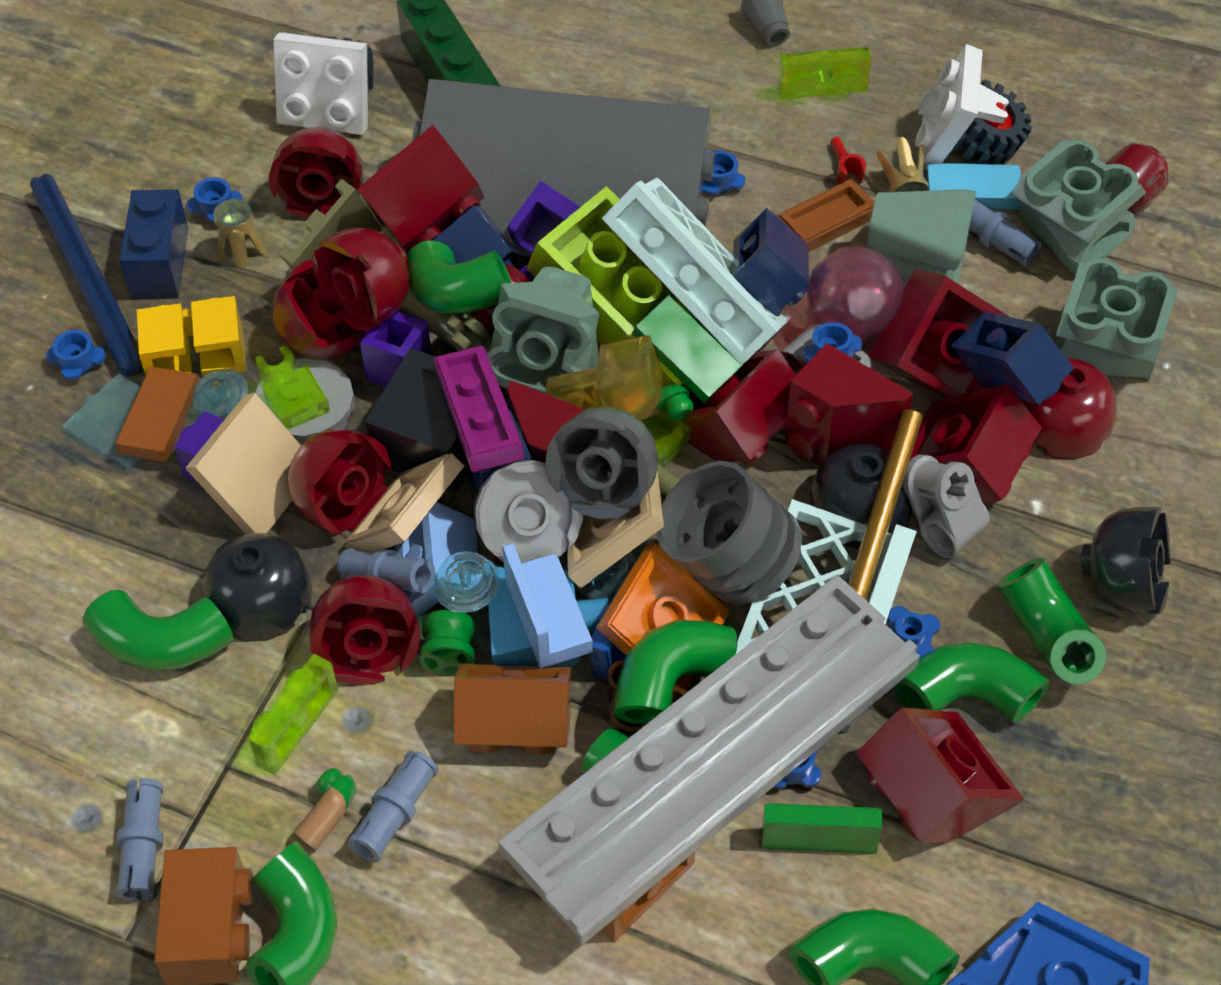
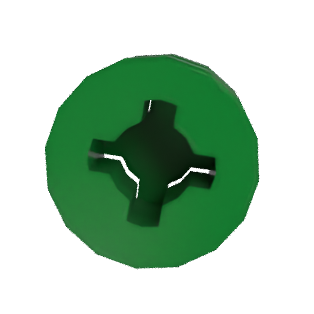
(447, 641)

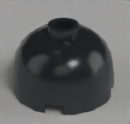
(849, 484)
(1130, 560)
(258, 585)

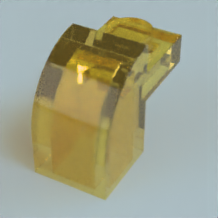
(624, 379)

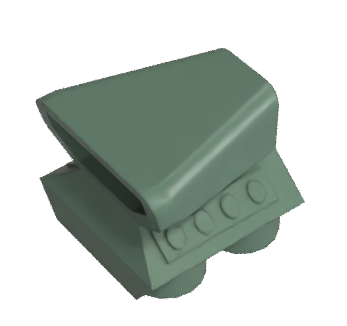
(1078, 203)
(922, 230)
(1116, 318)
(544, 329)

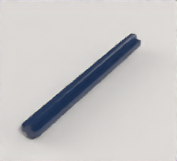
(87, 274)

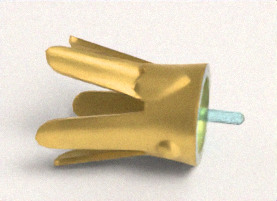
(910, 175)
(234, 222)

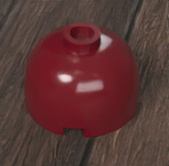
(310, 167)
(363, 274)
(310, 321)
(1077, 414)
(338, 478)
(364, 629)

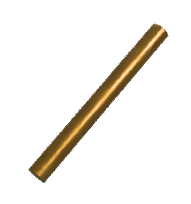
(885, 502)

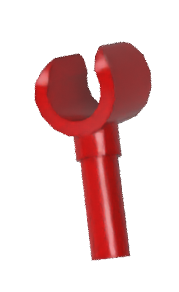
(847, 162)

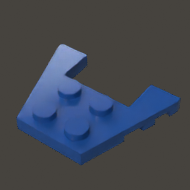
(1055, 950)

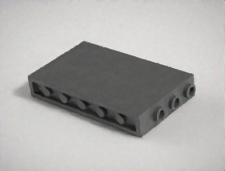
(569, 143)

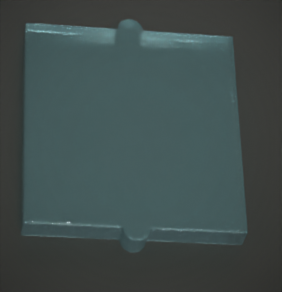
(103, 418)

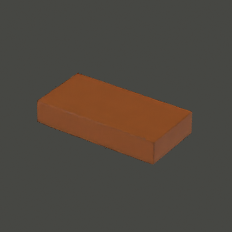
(830, 214)
(157, 414)

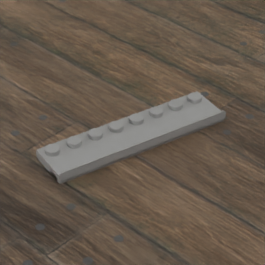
(707, 758)

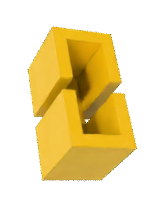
(216, 332)

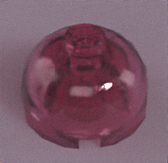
(855, 289)

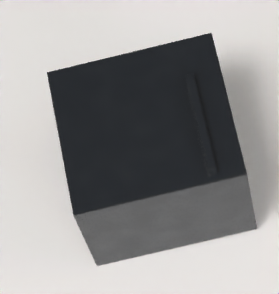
(415, 418)

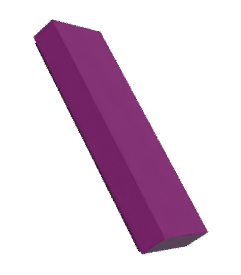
(478, 409)

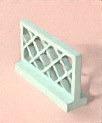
(692, 267)
(884, 584)

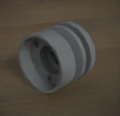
(729, 533)

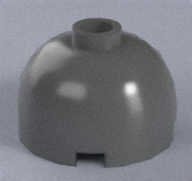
(603, 462)

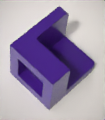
(539, 216)

